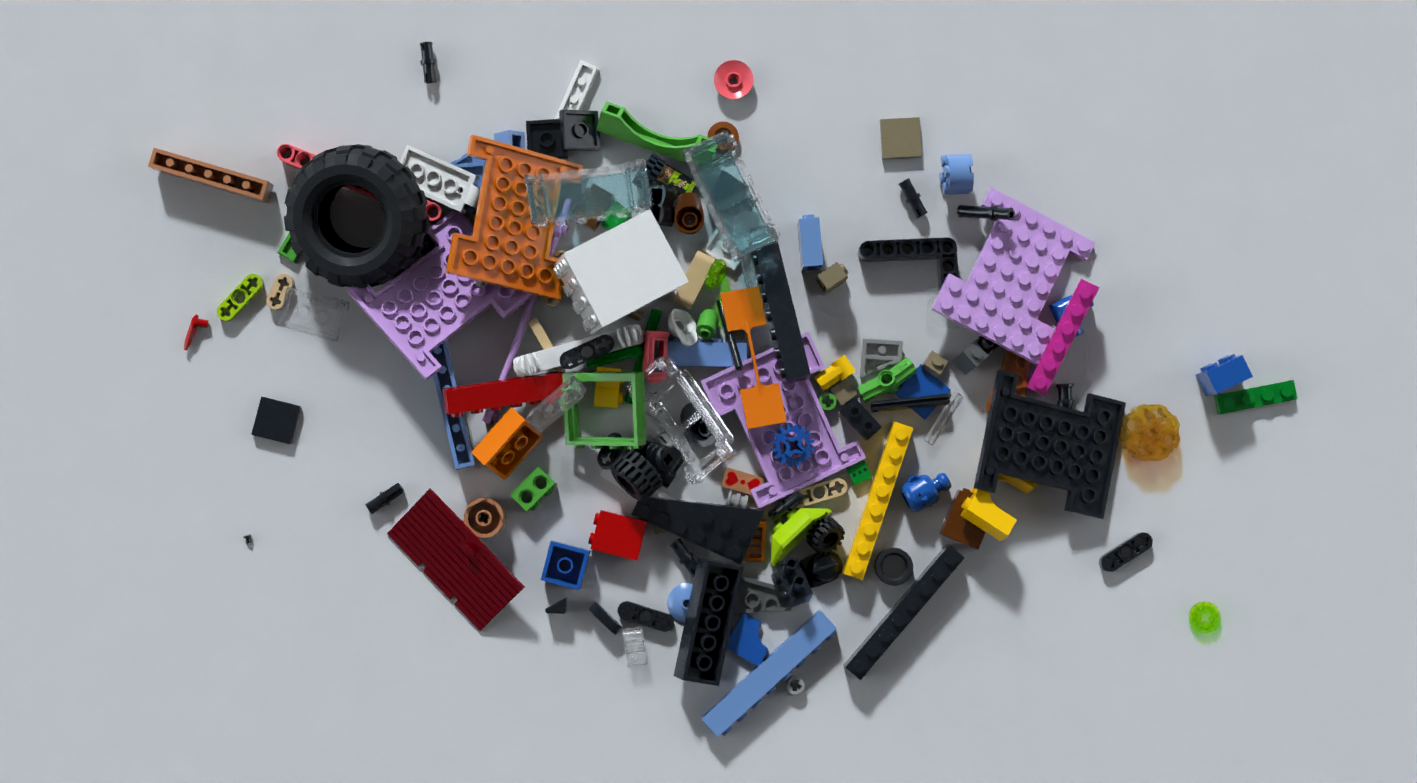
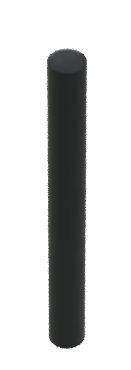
(731, 340)

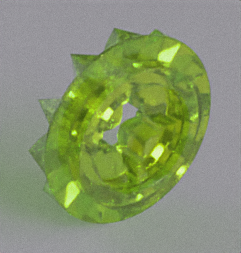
(716, 274)
(1195, 617)

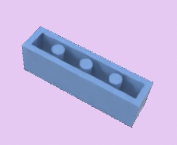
(704, 353)

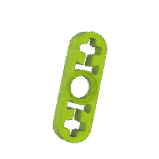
(233, 311)

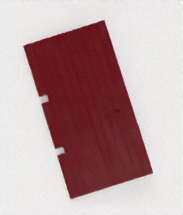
(455, 559)

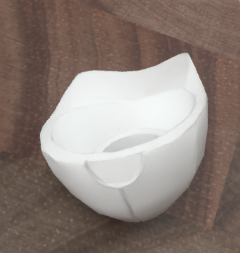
(682, 326)

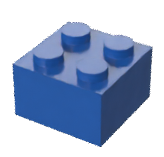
(1228, 373)
(565, 565)

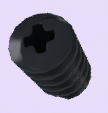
(659, 455)

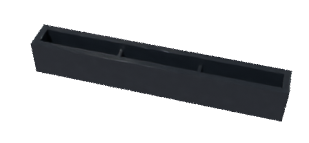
(781, 314)
(903, 611)

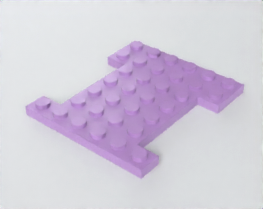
(1012, 279)
(428, 304)
(800, 408)

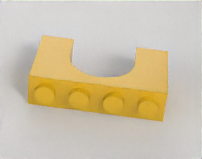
(986, 515)

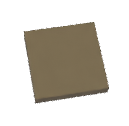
(900, 138)

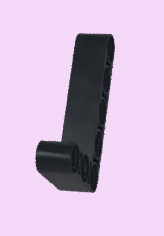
(917, 253)

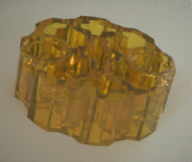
(1141, 414)

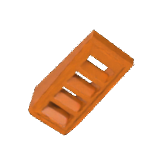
(758, 557)

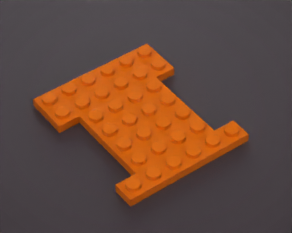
(503, 242)

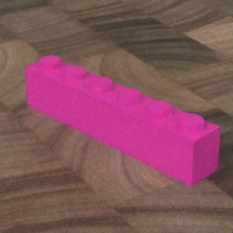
(1062, 336)

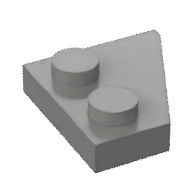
(878, 354)

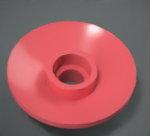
(737, 70)

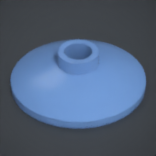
(675, 601)

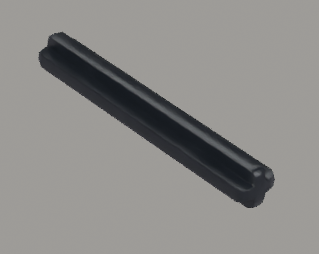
(908, 403)

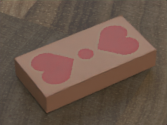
(740, 480)

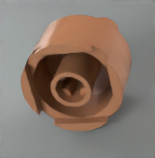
(496, 518)

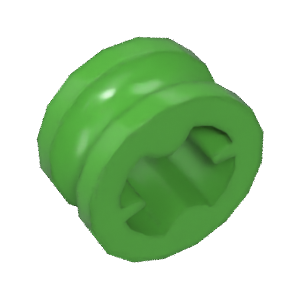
(831, 397)

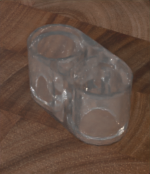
(635, 646)

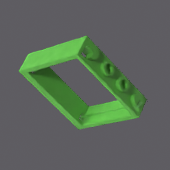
(571, 417)

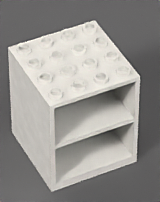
(619, 272)

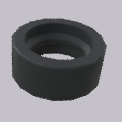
(908, 566)

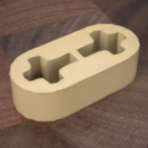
(276, 289)

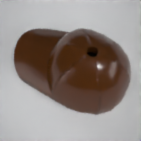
(689, 208)

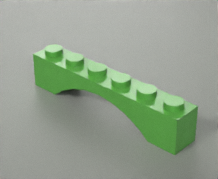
(618, 123)

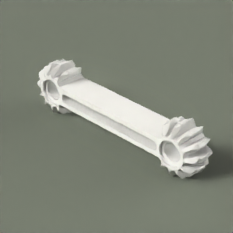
(550, 357)

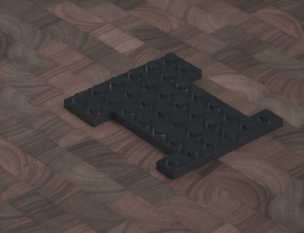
(1051, 445)

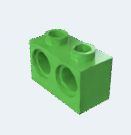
(530, 485)

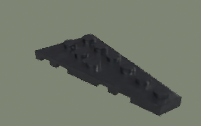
(712, 526)

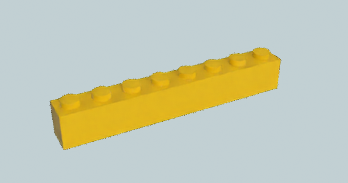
(877, 500)

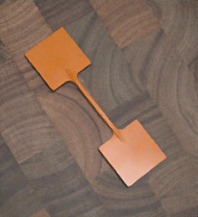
(761, 403)

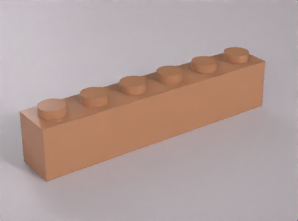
(210, 175)

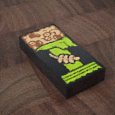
(672, 177)

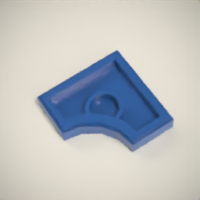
(745, 640)

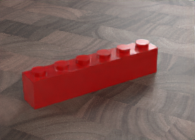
(500, 393)

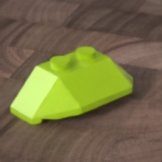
(793, 531)

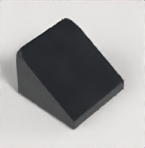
(558, 608)

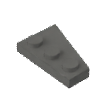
(758, 597)

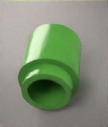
(707, 324)

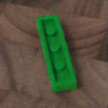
(1255, 397)

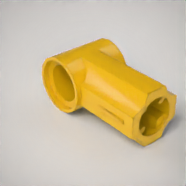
(837, 371)

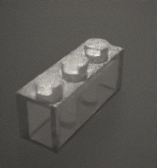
(556, 404)

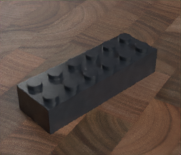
(708, 622)

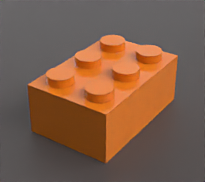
(507, 444)

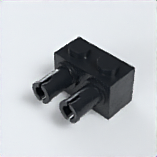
(791, 583)

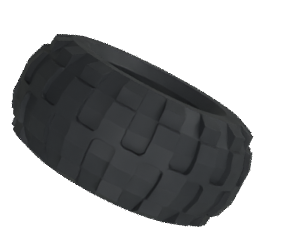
(311, 225)

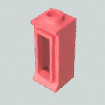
(648, 353)

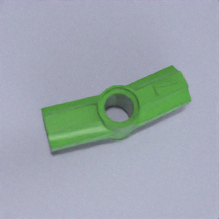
(898, 374)

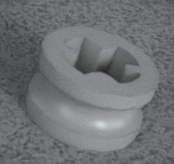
(800, 681)

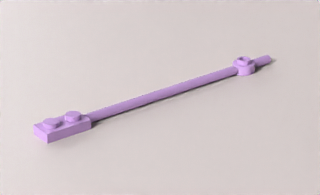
(491, 416)

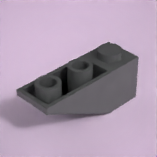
(974, 354)

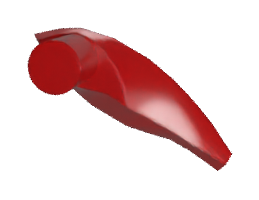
(193, 328)

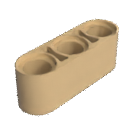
(696, 276)

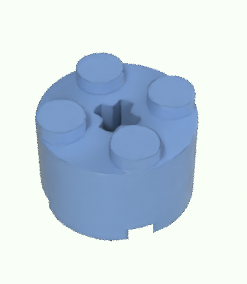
(956, 174)

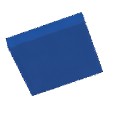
(920, 385)

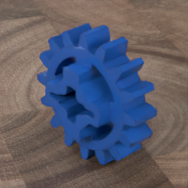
(787, 453)

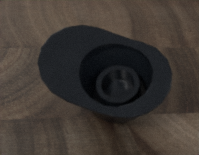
(699, 431)
(821, 568)

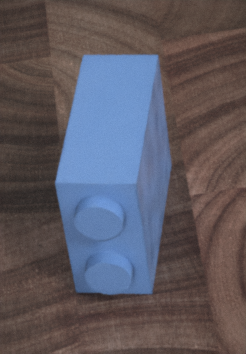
(810, 243)

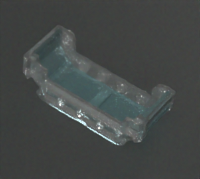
(588, 194)
(730, 195)

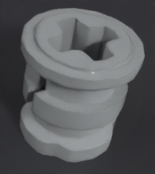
(736, 500)

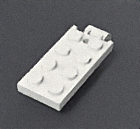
(442, 180)

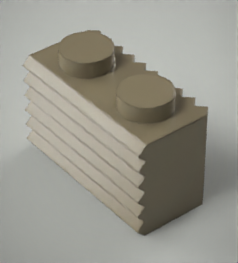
(832, 277)

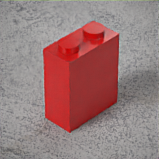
(617, 534)

